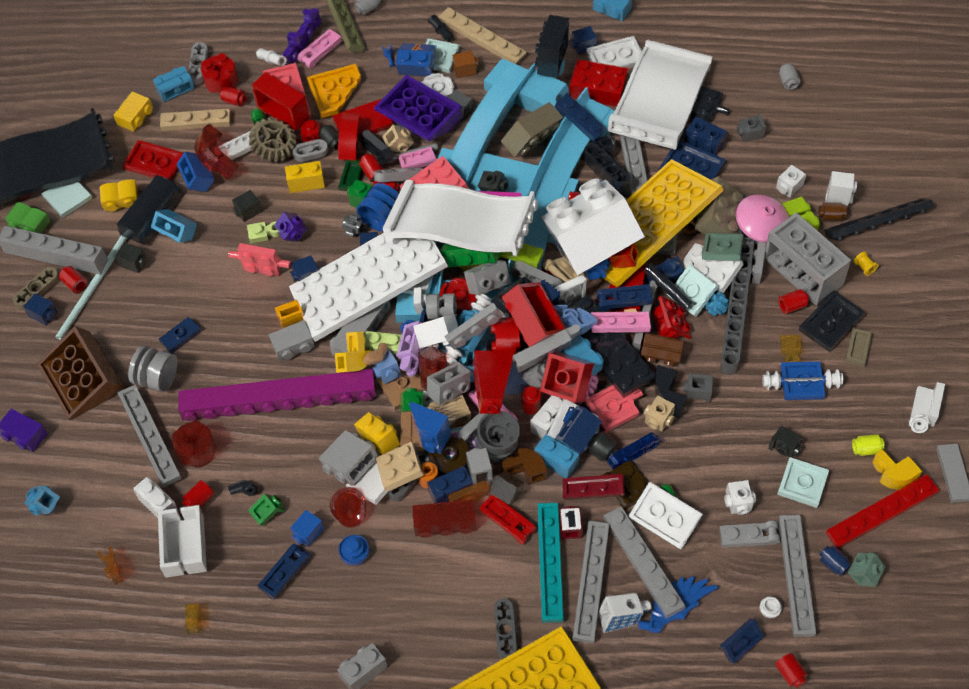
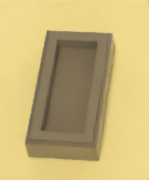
(858, 347)

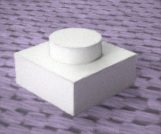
(419, 300)

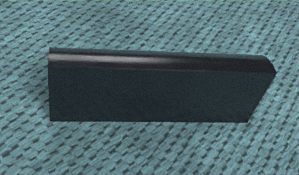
(137, 221)

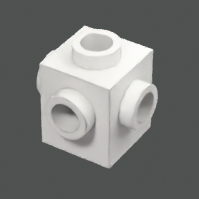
(739, 497)

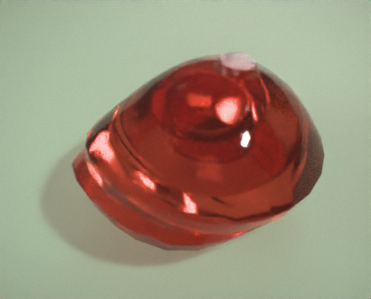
(348, 506)

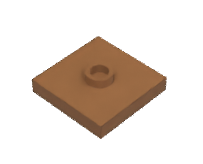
(395, 387)

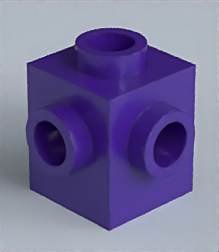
(290, 226)

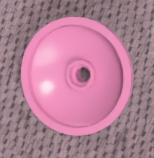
(760, 215)

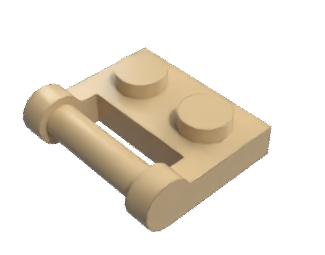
(562, 270)

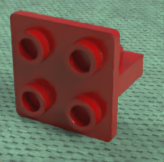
(671, 319)

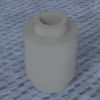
(366, 6)
(789, 76)

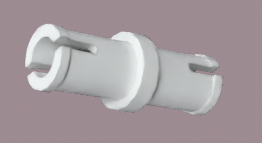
(271, 57)

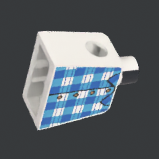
(622, 611)

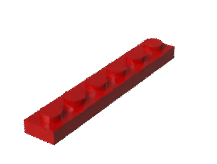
(882, 511)

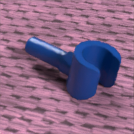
(388, 53)

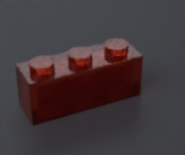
(444, 518)

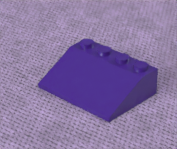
(420, 109)

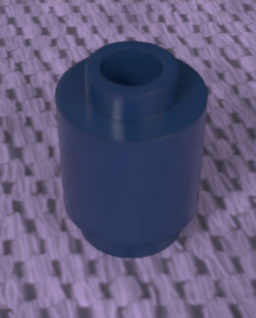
(835, 560)

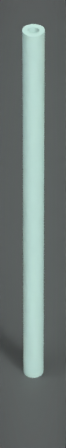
(90, 289)

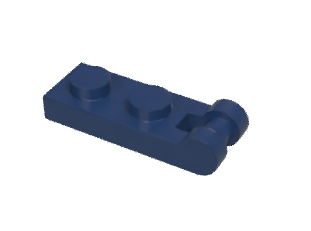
(624, 297)
(283, 571)

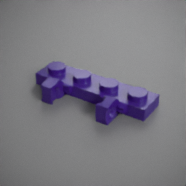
(298, 40)

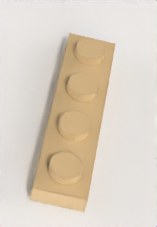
(195, 119)

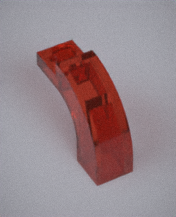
(210, 154)

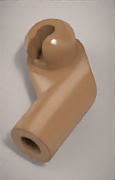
(376, 356)

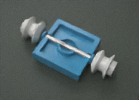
(482, 302)

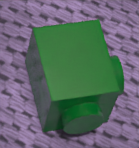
(357, 192)
(408, 396)

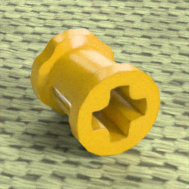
(865, 263)

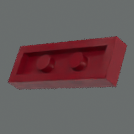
(593, 486)

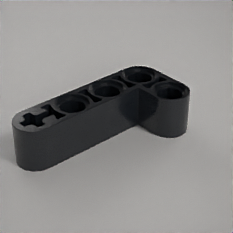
(600, 160)

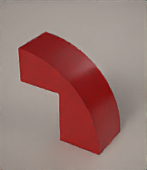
(348, 136)

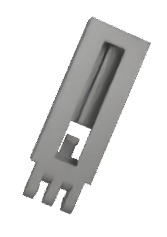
(542, 349)

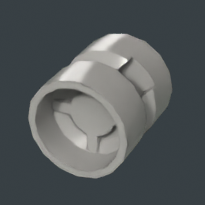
(434, 305)

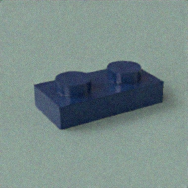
(742, 640)

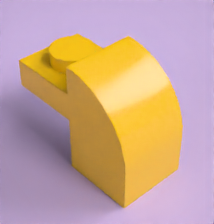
(352, 359)
(896, 475)

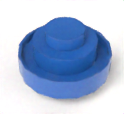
(353, 550)

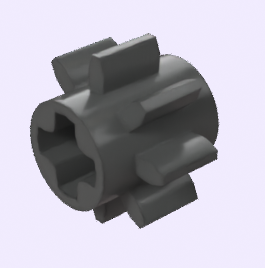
(353, 225)

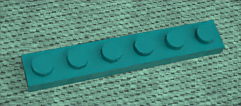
(550, 563)

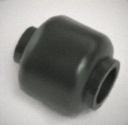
(602, 446)

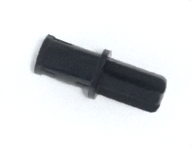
(440, 28)

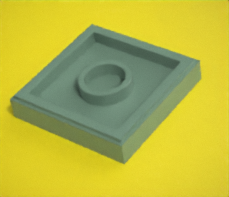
(722, 246)

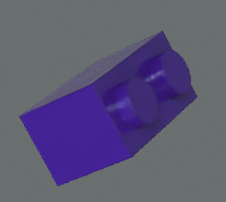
(21, 430)

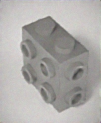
(348, 458)

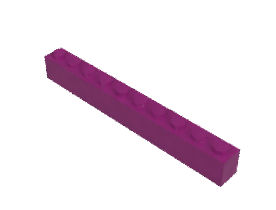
(276, 395)

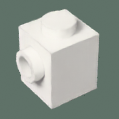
(790, 181)

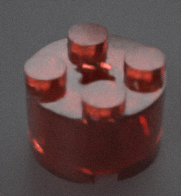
(194, 444)

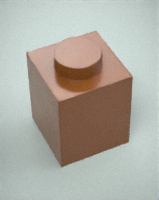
(464, 64)

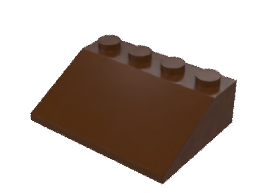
(78, 373)

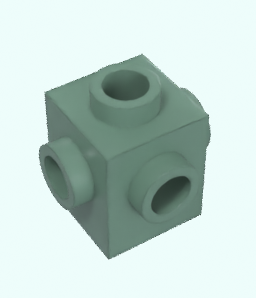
(866, 569)

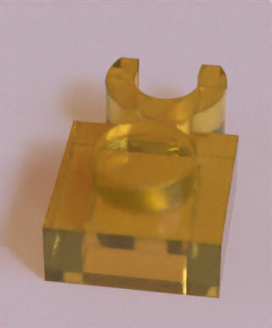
(791, 347)

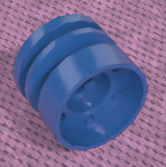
(377, 206)

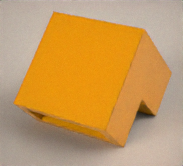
(289, 313)

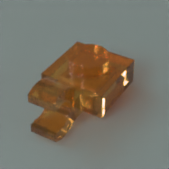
(112, 570)

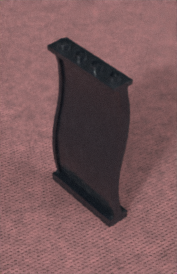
(53, 157)

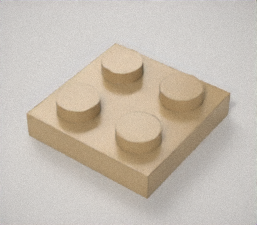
(399, 466)

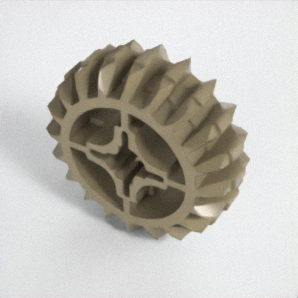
(272, 147)

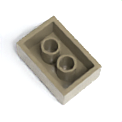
(532, 129)
(721, 212)

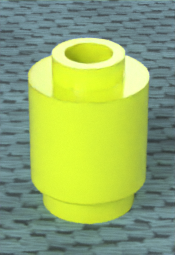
(867, 445)

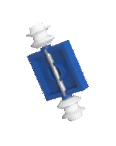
(802, 380)

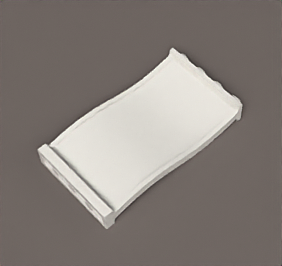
(660, 94)
(460, 217)

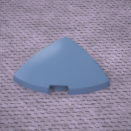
(580, 317)

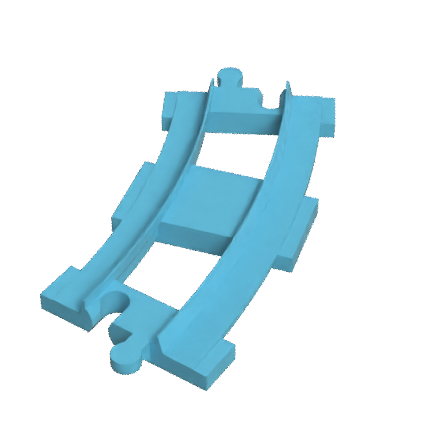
(549, 180)

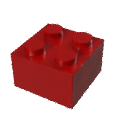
(566, 377)

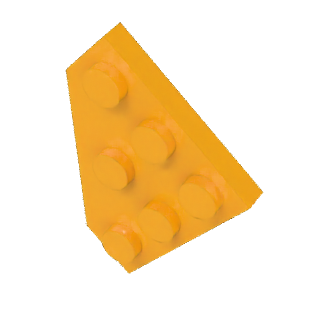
(333, 88)

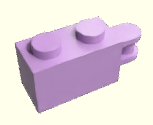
(409, 349)

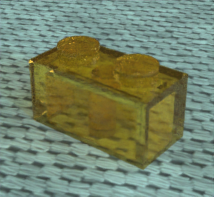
(192, 618)

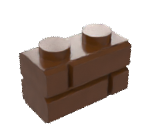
(662, 348)

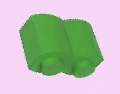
(27, 218)

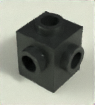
(493, 182)

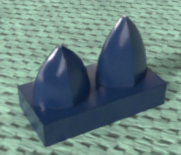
(671, 267)

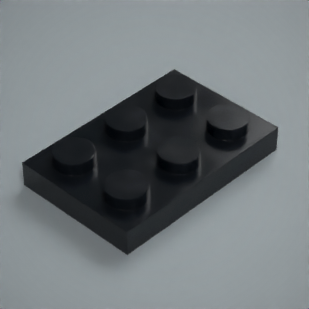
(831, 321)

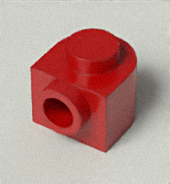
(310, 131)

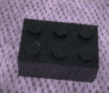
(552, 46)

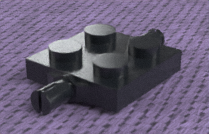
(708, 104)

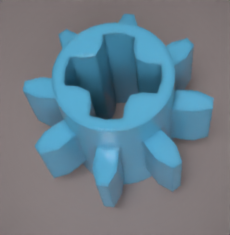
(717, 304)

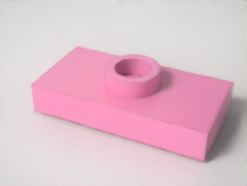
(417, 158)

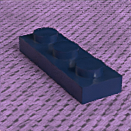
(580, 117)

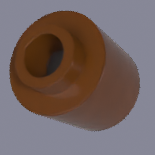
(832, 211)

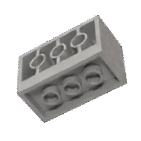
(806, 258)

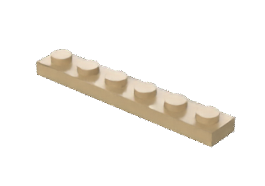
(482, 36)

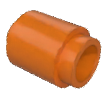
(429, 473)

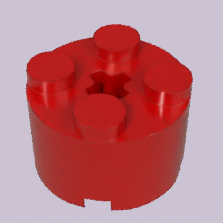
(219, 72)
(506, 335)

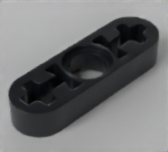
(375, 146)

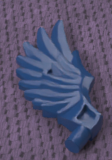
(689, 595)

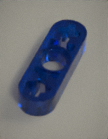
(634, 450)

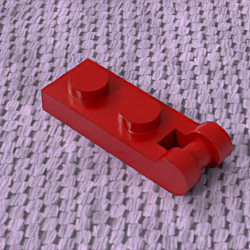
(507, 518)

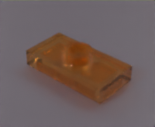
(472, 492)

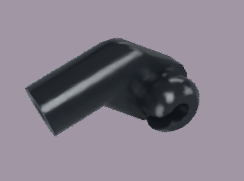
(243, 486)

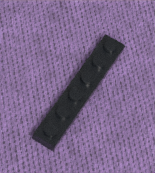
(871, 221)

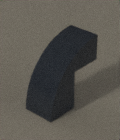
(663, 384)

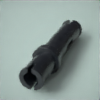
(663, 281)

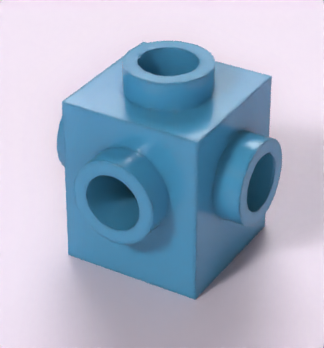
(41, 500)

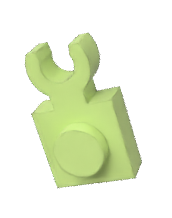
(259, 232)

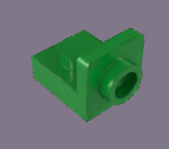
(265, 508)

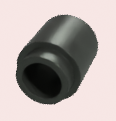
(330, 136)

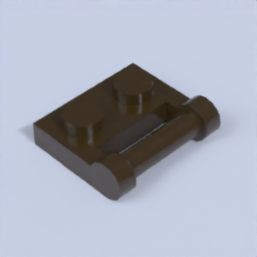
(633, 484)

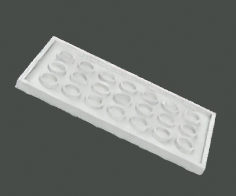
(364, 281)

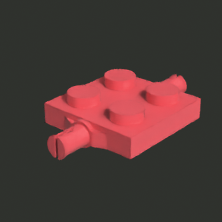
(259, 259)
(612, 407)

